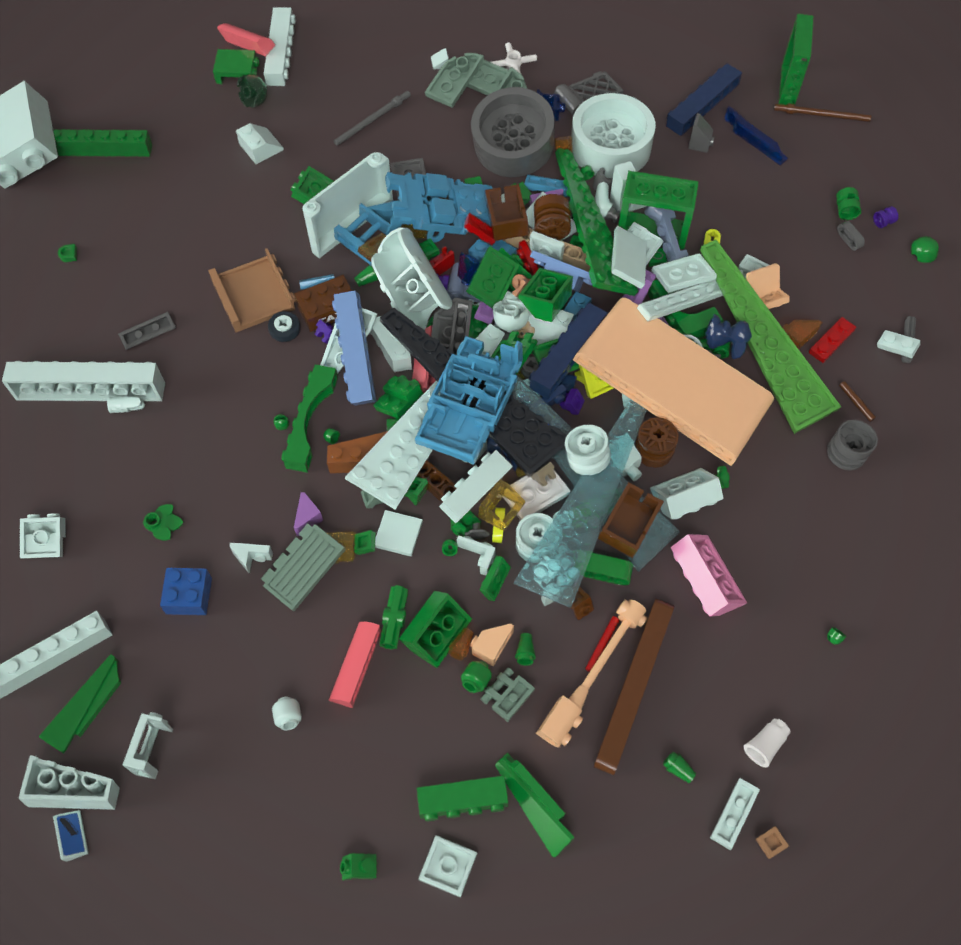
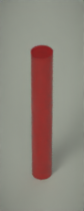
(603, 642)

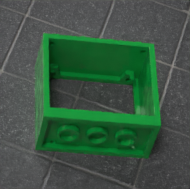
(660, 193)

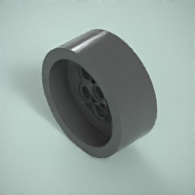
(532, 138)

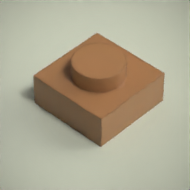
(772, 842)

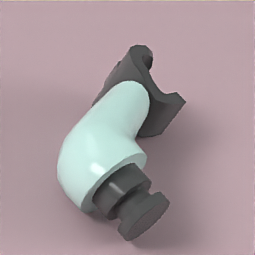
(602, 186)

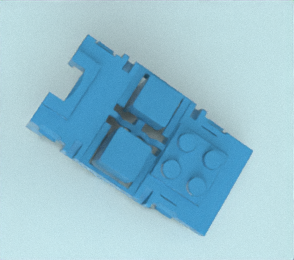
(413, 203)
(457, 427)

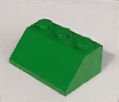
(546, 294)
(435, 628)

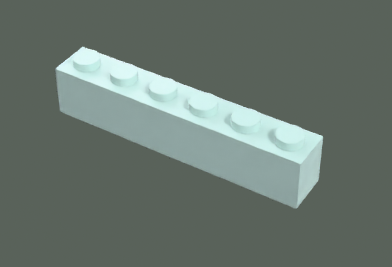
(278, 58)
(52, 652)

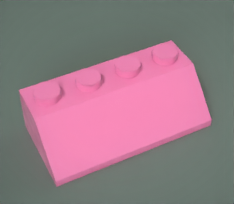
(708, 574)

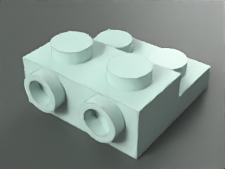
(42, 536)

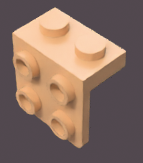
(767, 285)

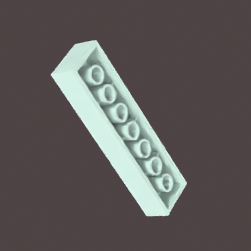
(83, 380)

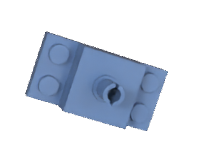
(555, 265)

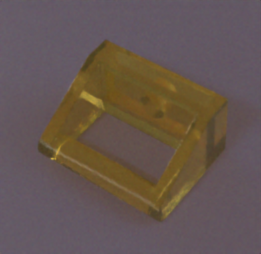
(485, 509)

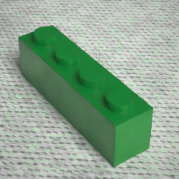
(462, 797)

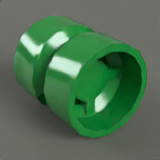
(848, 203)

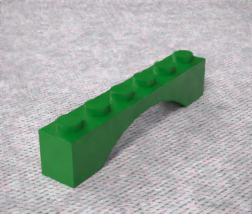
(320, 386)

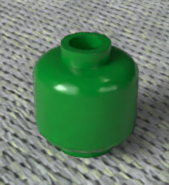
(476, 676)

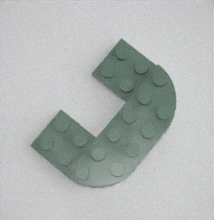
(471, 72)

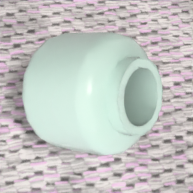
(286, 713)

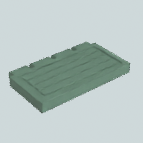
(303, 567)

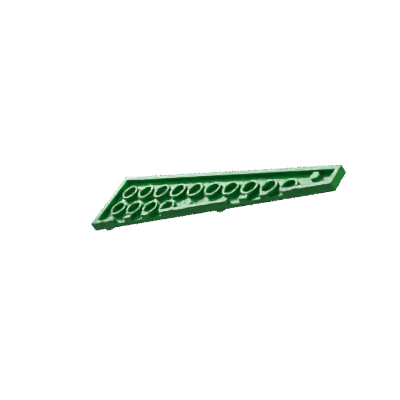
(591, 227)

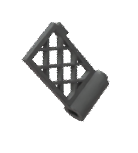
(573, 99)

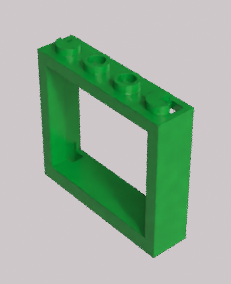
(793, 66)

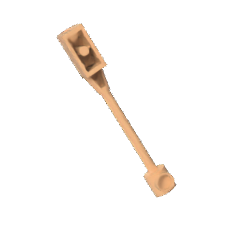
(567, 711)

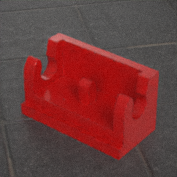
(443, 261)

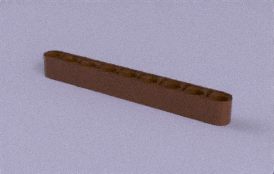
(634, 687)

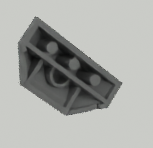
(452, 324)

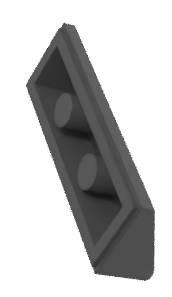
(146, 330)

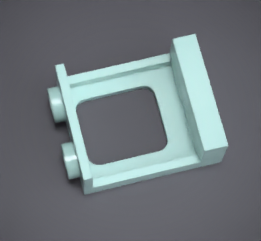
(137, 762)

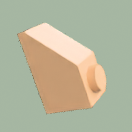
(491, 643)

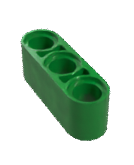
(609, 569)

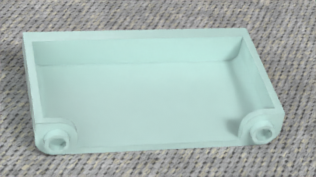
(341, 201)

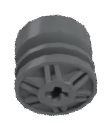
(852, 444)

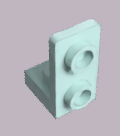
(485, 549)

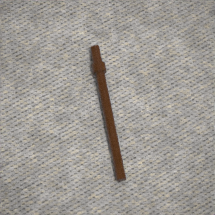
(791, 108)

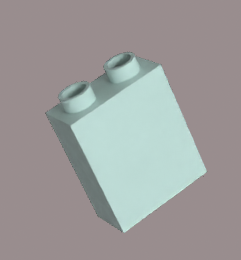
(25, 134)

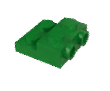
(309, 185)
(398, 396)

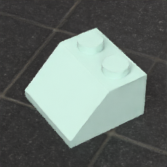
(258, 142)

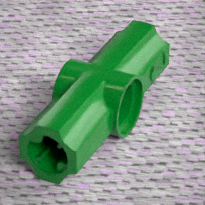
(394, 617)

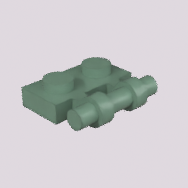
(513, 697)

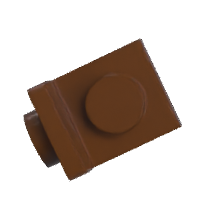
(582, 604)

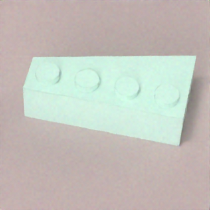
(475, 486)
(65, 787)

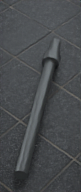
(395, 102)

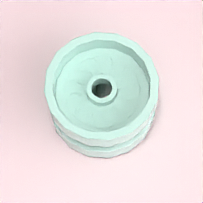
(587, 449)
(530, 532)

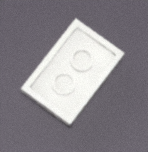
(537, 496)

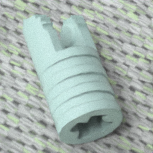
(124, 404)

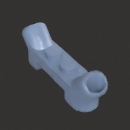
(666, 232)

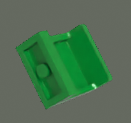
(234, 64)

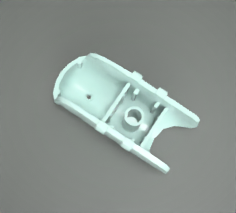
(409, 277)

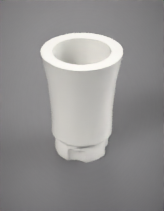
(767, 742)

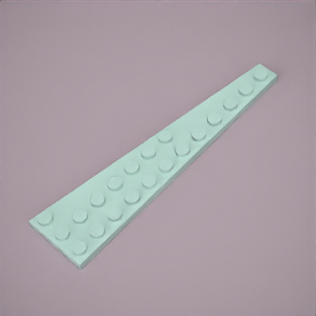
(396, 458)

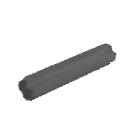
(909, 330)

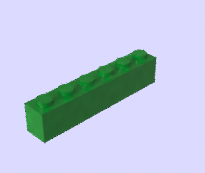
(102, 142)

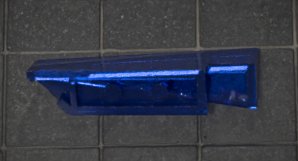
(754, 136)

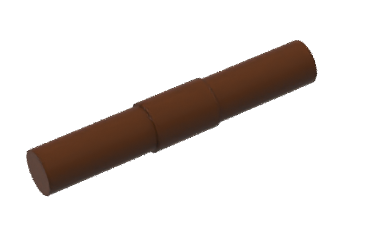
(857, 401)

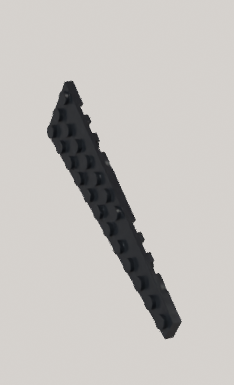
(518, 432)

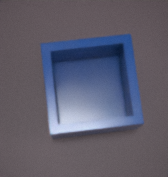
(186, 591)

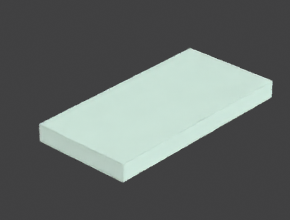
(629, 257)

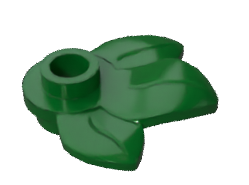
(165, 522)

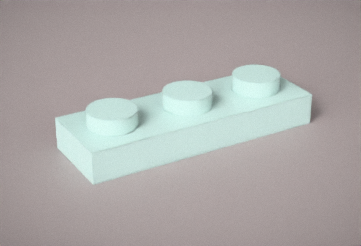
(735, 813)

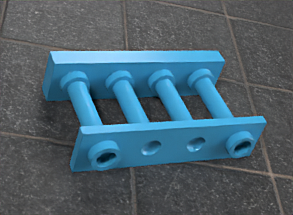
(345, 237)

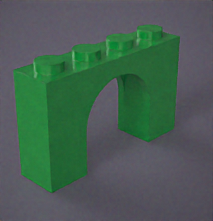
(684, 323)

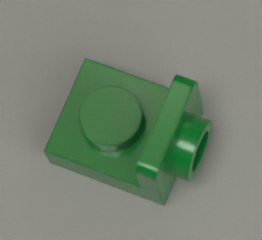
(464, 524)

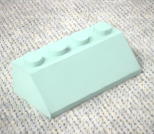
(545, 330)

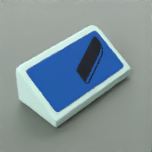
(70, 835)

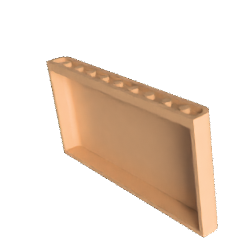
(675, 380)

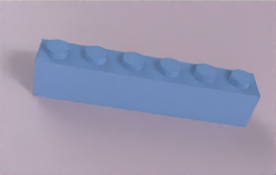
(354, 348)

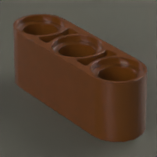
(432, 475)

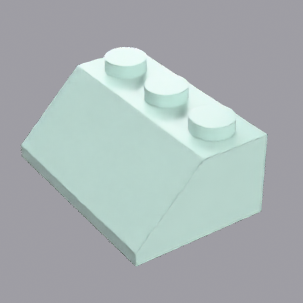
(688, 493)

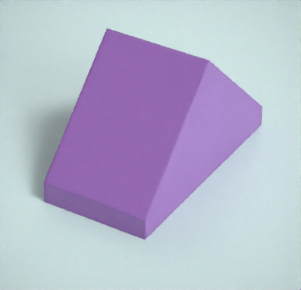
(306, 513)

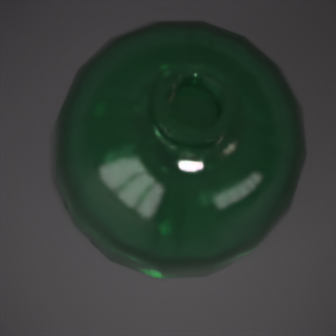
(252, 90)

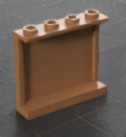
(253, 292)

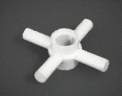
(514, 59)

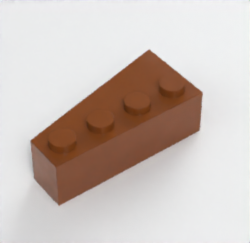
(346, 455)

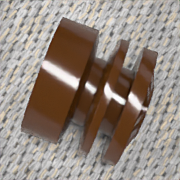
(552, 216)
(656, 442)

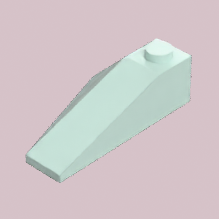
(333, 352)

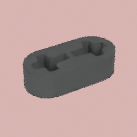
(850, 235)

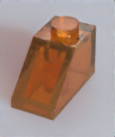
(802, 331)

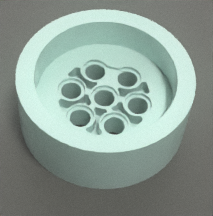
(612, 132)

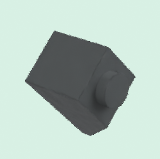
(701, 135)

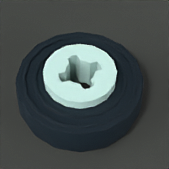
(279, 331)

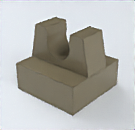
(540, 475)

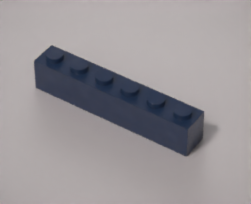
(703, 99)
(560, 358)

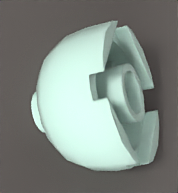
(510, 315)

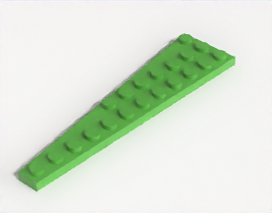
(788, 373)

